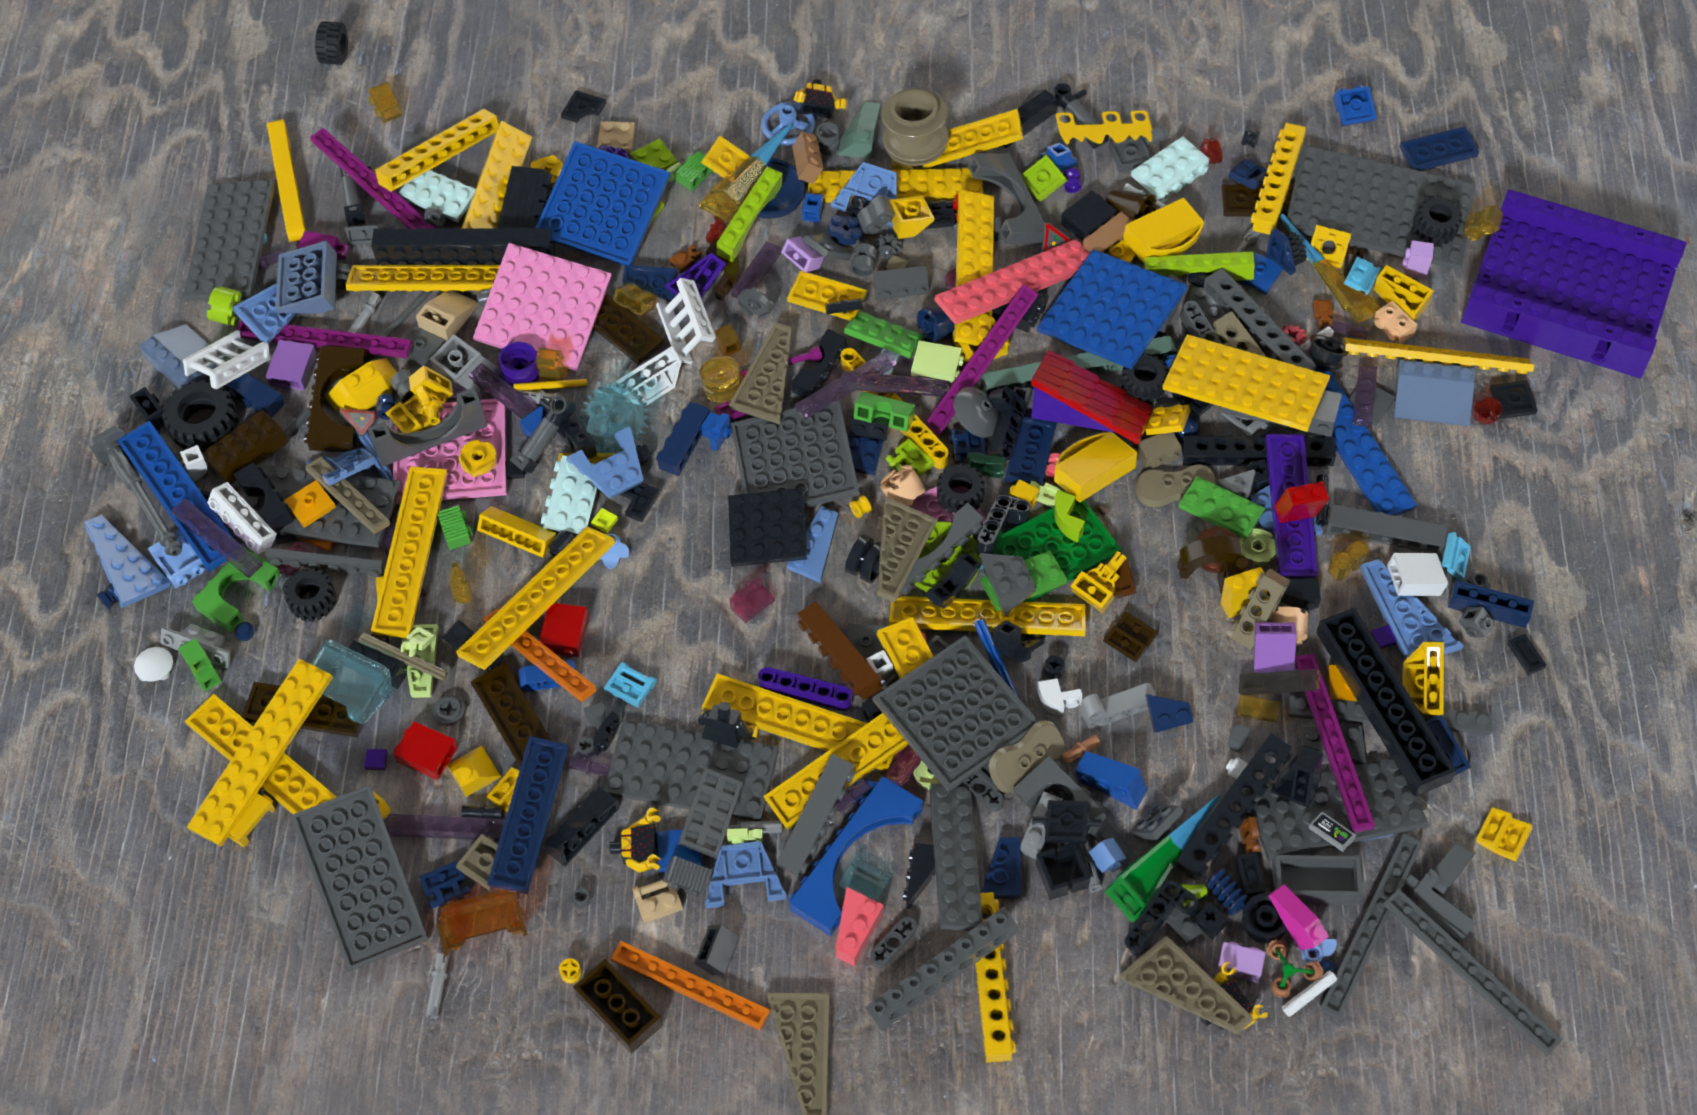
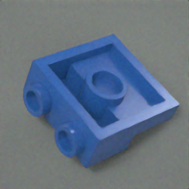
(1354, 105)

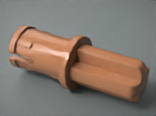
(1080, 749)

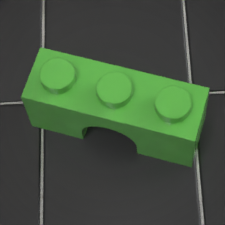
(872, 406)
(199, 664)

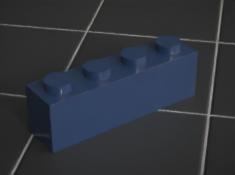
(255, 394)
(683, 439)
(1499, 605)

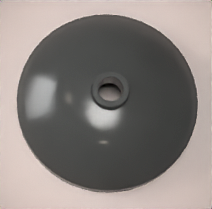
(975, 411)

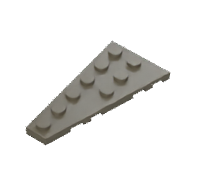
(764, 383)
(902, 541)
(1180, 981)
(804, 1036)

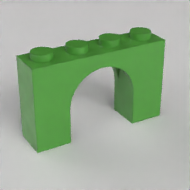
(210, 600)

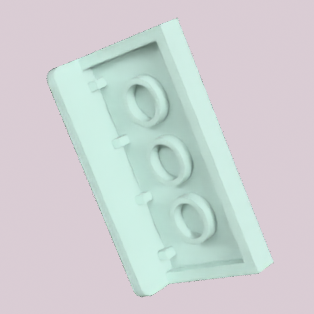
(1171, 169)
(439, 192)
(570, 499)

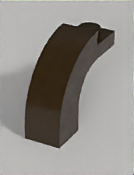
(730, 276)
(1207, 551)

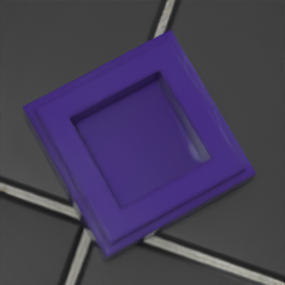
(1384, 636)
(376, 759)

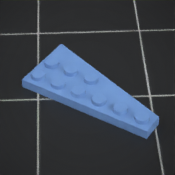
(260, 314)
(124, 565)
(1405, 614)

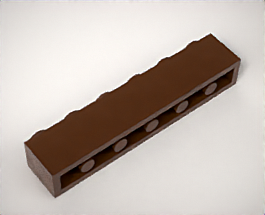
(839, 650)

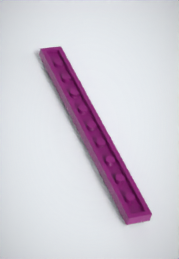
(368, 180)
(322, 337)
(983, 357)
(1337, 750)

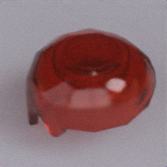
(1212, 150)
(716, 230)
(1487, 410)

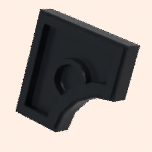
(581, 105)

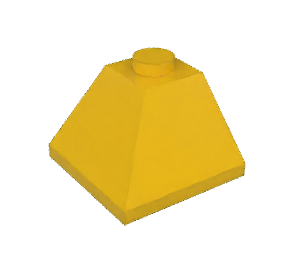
(910, 216)
(473, 771)

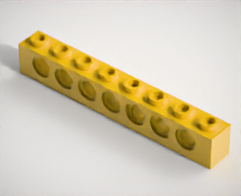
(436, 150)
(1278, 178)
(994, 1050)

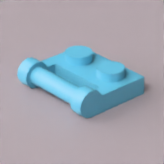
(627, 689)

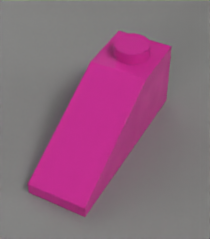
(1298, 918)

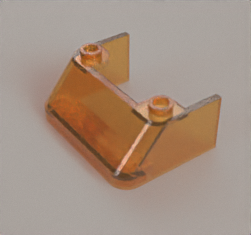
(480, 917)

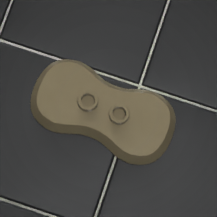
(1160, 488)
(1014, 762)

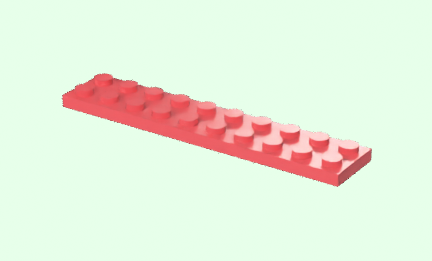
(1002, 285)

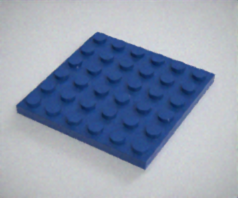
(603, 203)
(1112, 308)

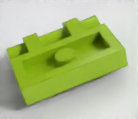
(913, 456)

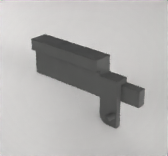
(1438, 908)

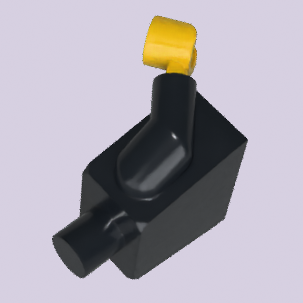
(725, 725)

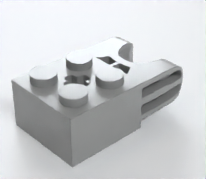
(457, 360)

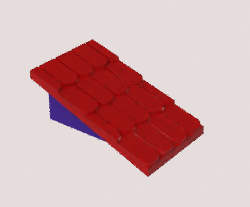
(1081, 399)

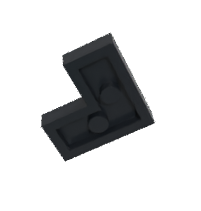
(642, 499)

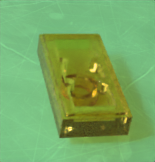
(1258, 708)

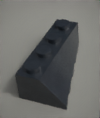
(1035, 110)
(581, 826)

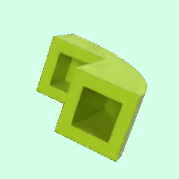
(1069, 525)

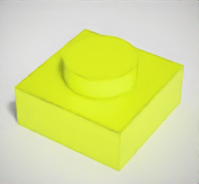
(604, 520)

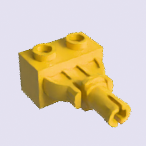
(432, 391)
(1098, 584)

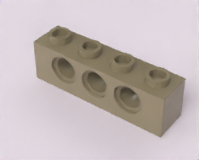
(1230, 324)
(1276, 586)

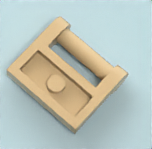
(658, 905)

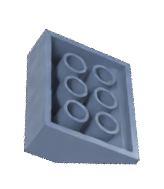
(307, 280)
(169, 348)
(1434, 392)

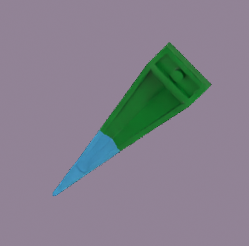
(1142, 879)

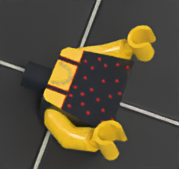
(818, 100)
(639, 843)
(1233, 990)

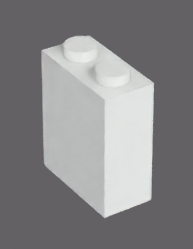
(1417, 574)

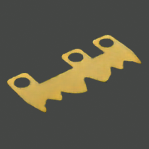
(1097, 132)

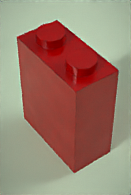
(1301, 502)
(564, 629)
(425, 750)

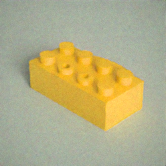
(1164, 231)
(1093, 464)

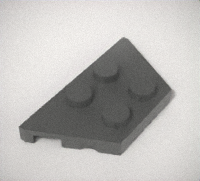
(1008, 579)

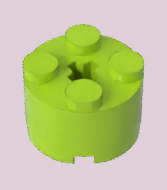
(222, 303)

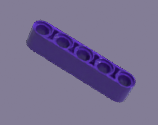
(811, 695)

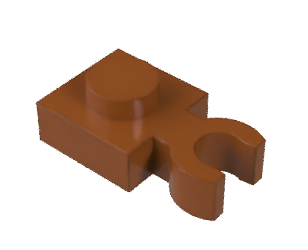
(684, 260)
(1323, 311)
(1249, 834)

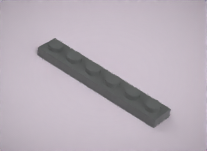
(323, 561)

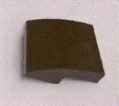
(1131, 637)

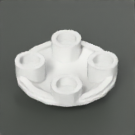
(153, 664)

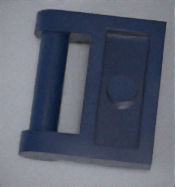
(1245, 171)

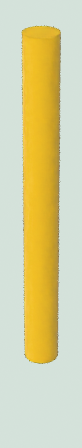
(550, 384)

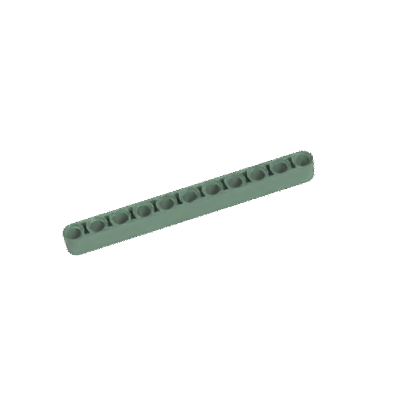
(1022, 375)

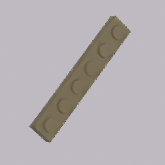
(349, 497)

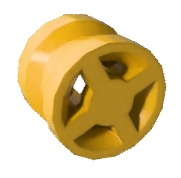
(860, 506)
(567, 967)

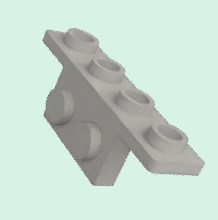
(208, 640)

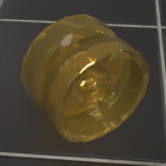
(720, 378)

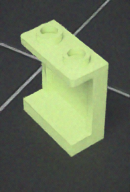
(937, 361)

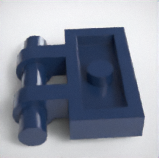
(973, 444)
(442, 879)

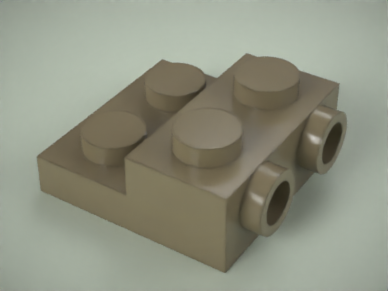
(479, 860)

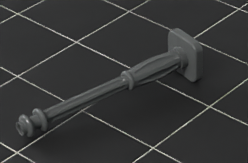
(106, 450)

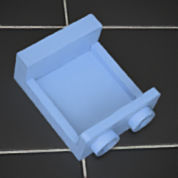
(178, 568)

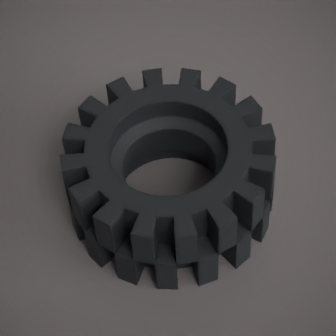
(1297, 248)

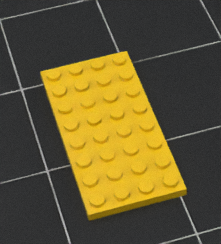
(1246, 382)

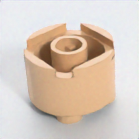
(902, 485)
(1293, 615)

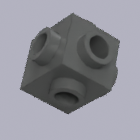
(1476, 622)

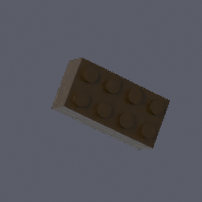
(245, 445)
(618, 1006)

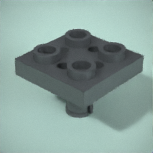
(1157, 822)

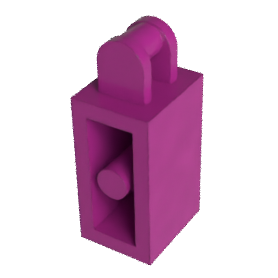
(311, 238)

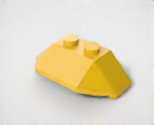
(362, 386)
(1425, 678)

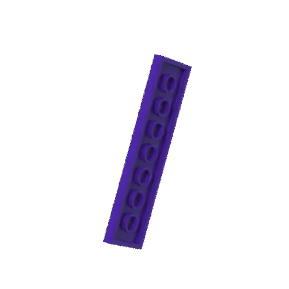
(1295, 538)

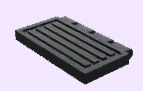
(524, 197)

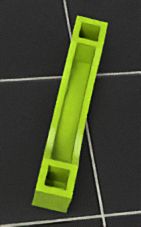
(737, 230)
(1237, 264)

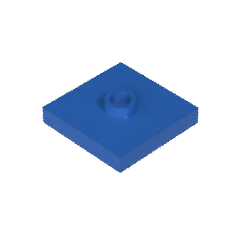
(1265, 274)

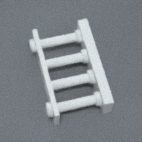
(698, 320)
(232, 369)

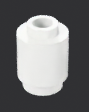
(1236, 767)

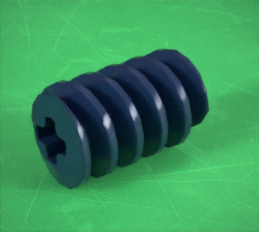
(1226, 892)

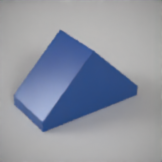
(531, 421)

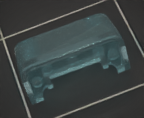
(356, 680)

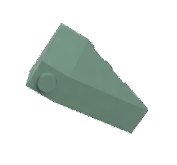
(861, 133)

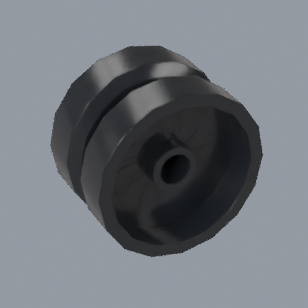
(864, 559)

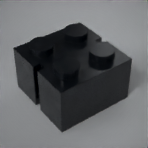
(1064, 873)

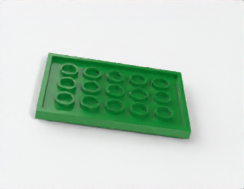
(1043, 534)

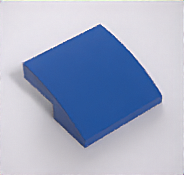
(668, 847)

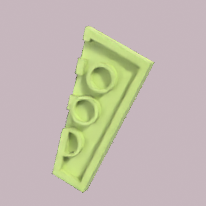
(421, 682)

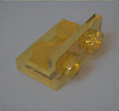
(459, 587)

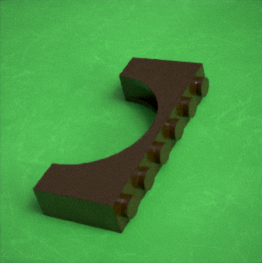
(322, 431)

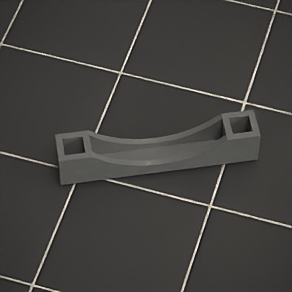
(965, 523)

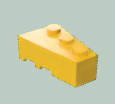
(1404, 291)

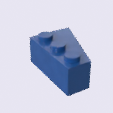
(1112, 778)

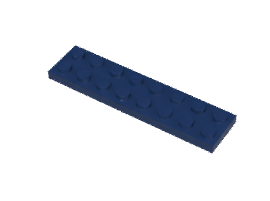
(528, 815)

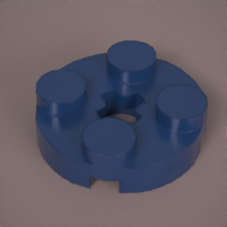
(841, 223)

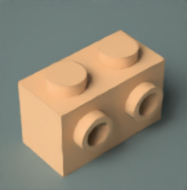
(1395, 323)

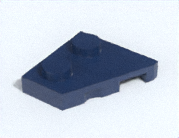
(1280, 251)
(1167, 713)

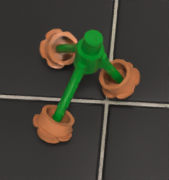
(1281, 986)

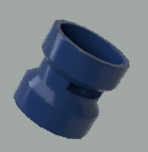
(385, 403)
(108, 597)

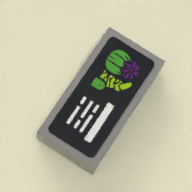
(1332, 831)

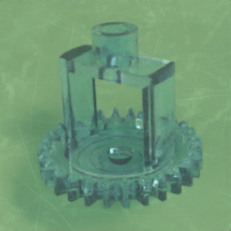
(604, 408)

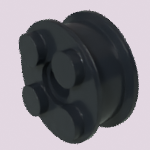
(1326, 352)
(1256, 927)

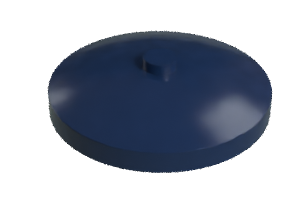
(788, 196)

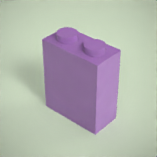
(291, 365)
(1274, 647)

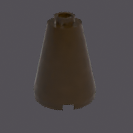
(1132, 203)

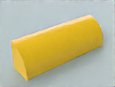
(515, 531)

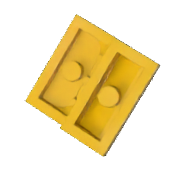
(409, 416)
(503, 791)
(1504, 834)

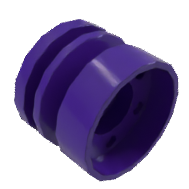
(519, 363)

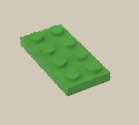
(884, 334)
(1221, 507)
(1043, 571)

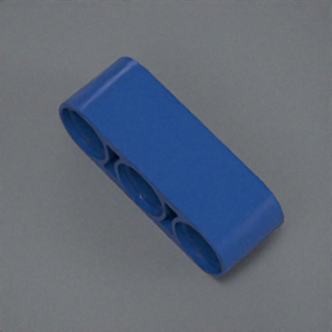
(534, 679)

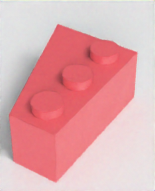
(857, 925)

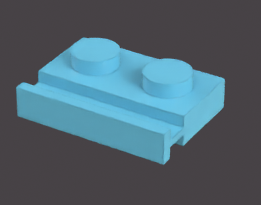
(1362, 275)
(1456, 556)

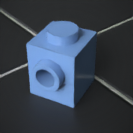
(1107, 855)

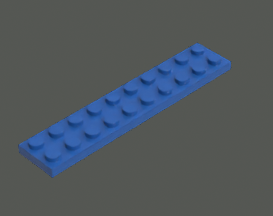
(1366, 460)
(170, 485)

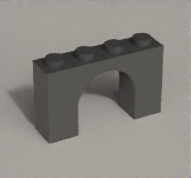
(1051, 777)

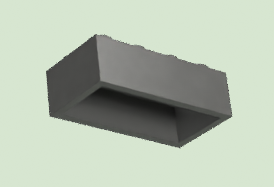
(1320, 878)

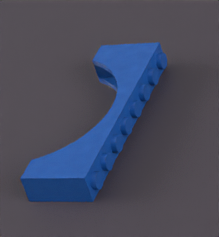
(884, 806)

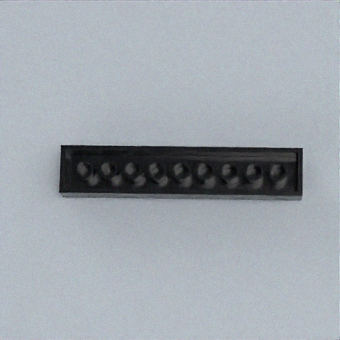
(455, 246)
(1385, 702)

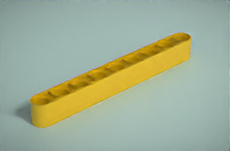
(286, 180)
(851, 360)

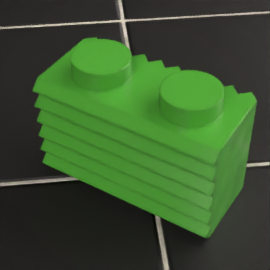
(692, 171)
(454, 527)

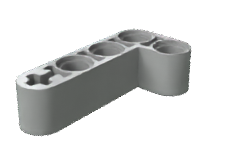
(1118, 706)

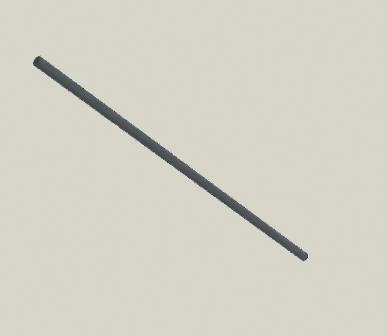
(387, 332)

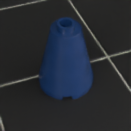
(934, 323)

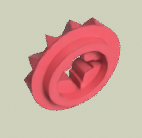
(1300, 337)

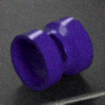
(1073, 180)

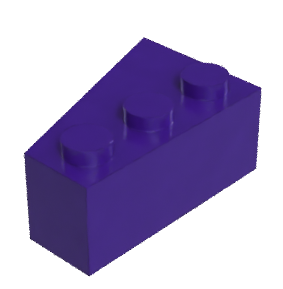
(703, 273)

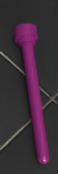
(813, 354)

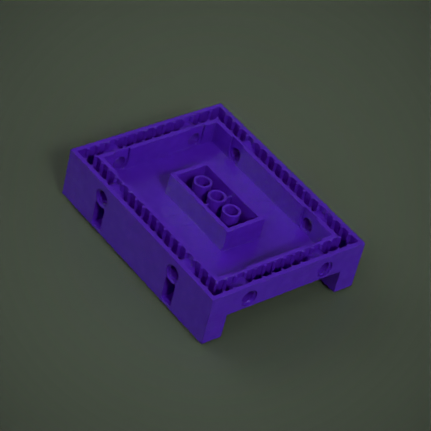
(1574, 283)

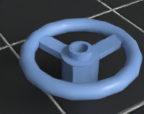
(787, 116)

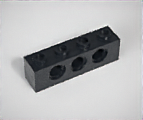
(576, 436)

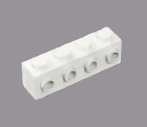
(241, 518)

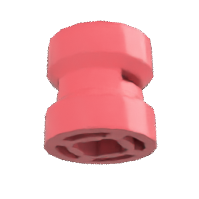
(1050, 469)

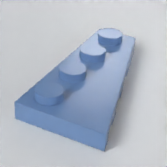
(818, 545)

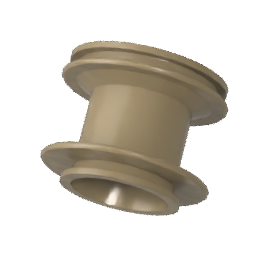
(915, 126)

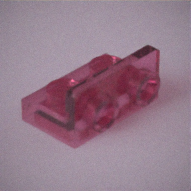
(751, 600)
(903, 767)

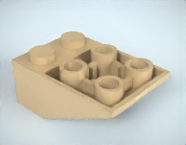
(446, 314)

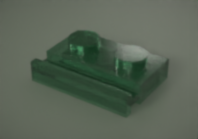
(987, 465)

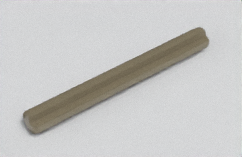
(404, 657)

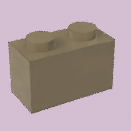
(1158, 450)

